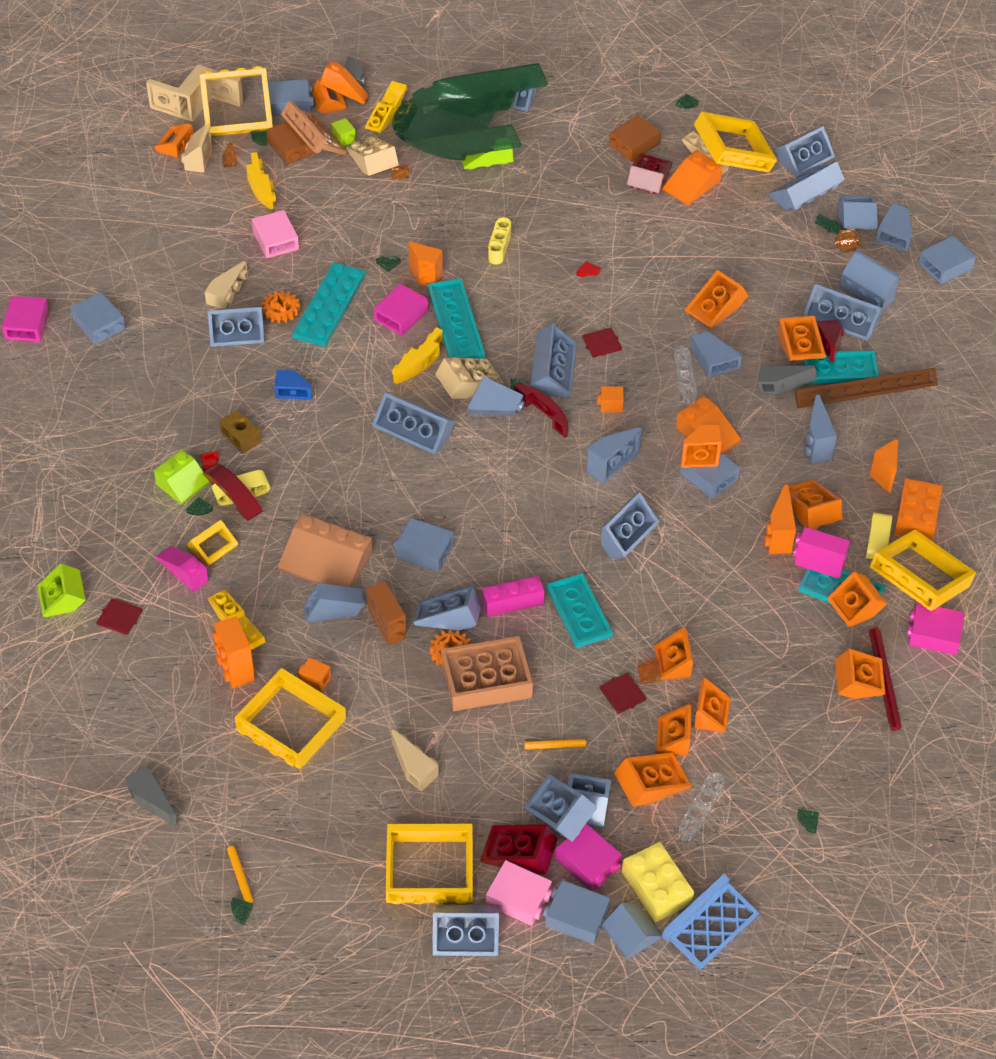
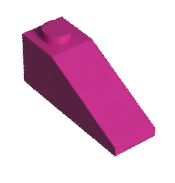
(184, 567)

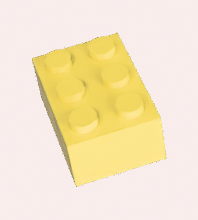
(657, 882)

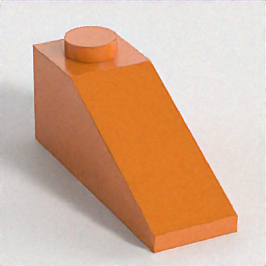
(343, 82)

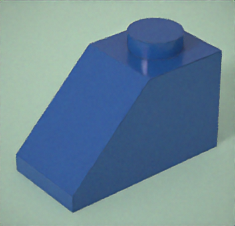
(291, 386)

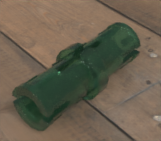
(830, 225)

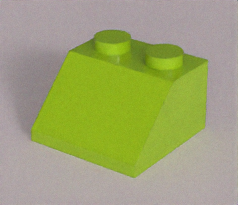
(180, 477)
(61, 591)

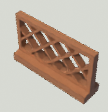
(311, 130)

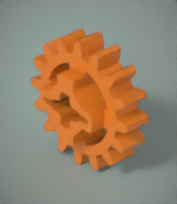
(280, 306)
(446, 641)

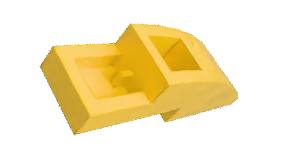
(385, 110)
(260, 182)
(418, 359)
(227, 607)

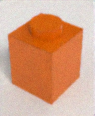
(611, 399)
(315, 674)

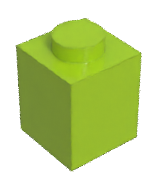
(343, 132)

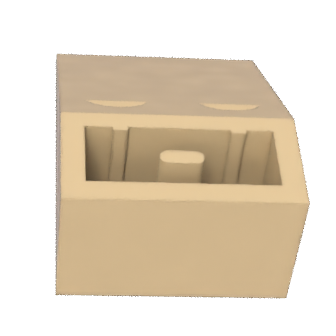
(373, 155)
(463, 375)

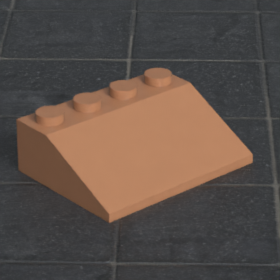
(325, 552)
(486, 673)

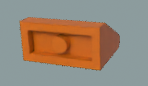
(323, 101)
(178, 145)

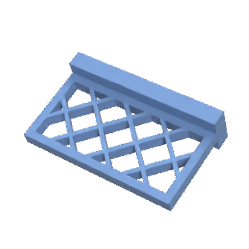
(694, 912)

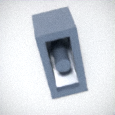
(524, 99)

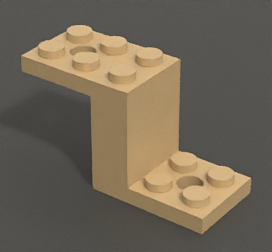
(187, 99)

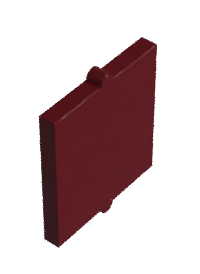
(601, 342)
(119, 616)
(622, 693)

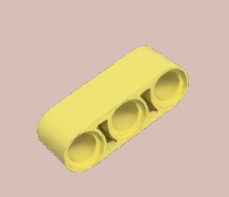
(499, 241)
(254, 481)
(879, 533)

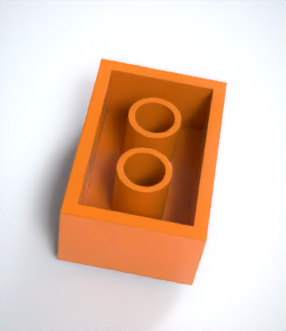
(918, 508)
(233, 652)

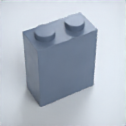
(292, 90)
(947, 259)
(97, 318)
(713, 479)
(424, 544)
(576, 911)

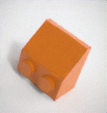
(425, 263)
(702, 447)
(857, 599)
(859, 675)

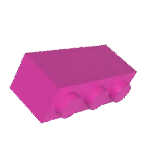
(512, 596)

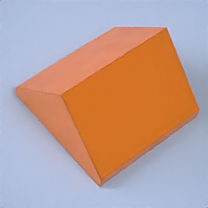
(885, 465)
(675, 656)
(712, 708)
(674, 731)

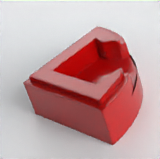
(588, 269)
(209, 460)

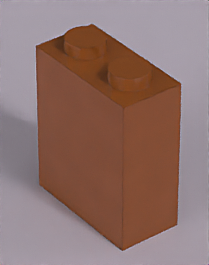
(634, 138)
(288, 143)
(386, 613)

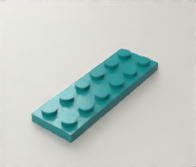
(329, 304)
(455, 319)

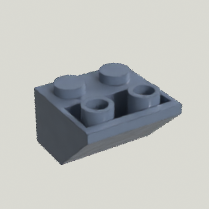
(857, 212)
(595, 790)

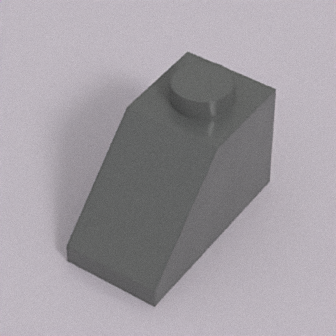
(355, 70)

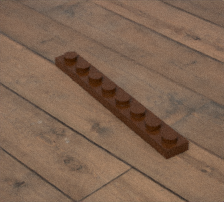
(867, 387)

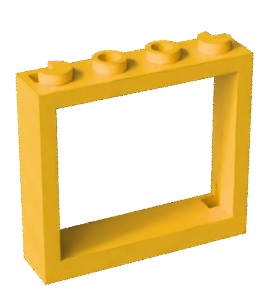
(236, 128)
(762, 157)
(911, 583)
(305, 692)
(429, 833)

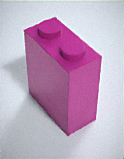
(401, 309)
(25, 318)
(821, 552)
(935, 629)
(589, 858)

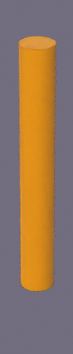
(548, 744)
(239, 874)

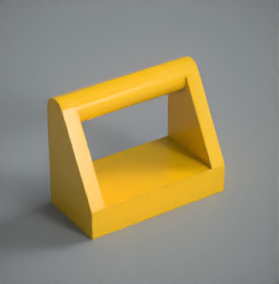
(220, 528)

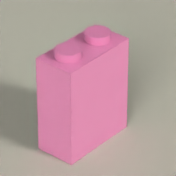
(275, 234)
(519, 893)

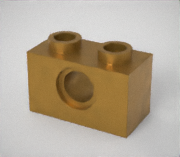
(240, 431)

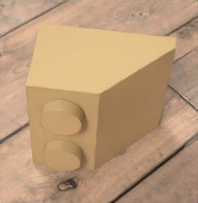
(198, 150)

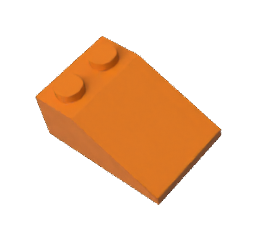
(693, 178)
(717, 300)
(800, 338)
(707, 413)
(814, 504)
(781, 525)
(651, 778)

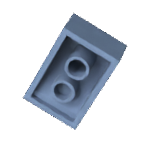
(821, 435)
(612, 453)
(450, 610)
(561, 807)

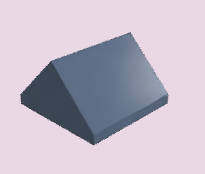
(631, 929)

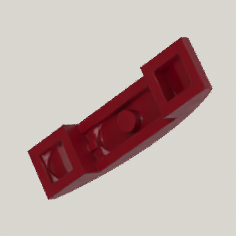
(546, 405)
(235, 490)

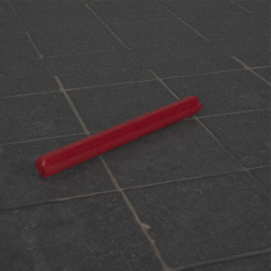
(889, 696)

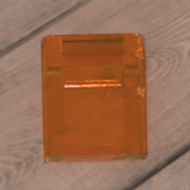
(229, 156)
(400, 172)
(649, 672)

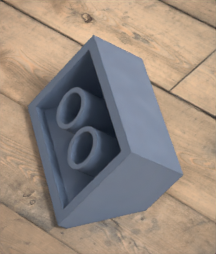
(805, 151)
(869, 280)
(236, 326)
(628, 527)
(465, 930)

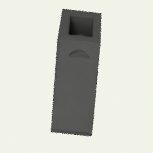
(784, 378)
(148, 795)

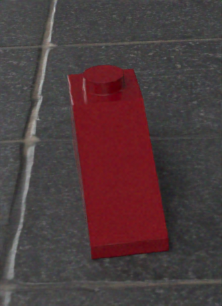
(831, 335)

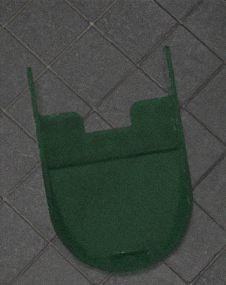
(457, 111)

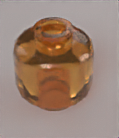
(848, 240)

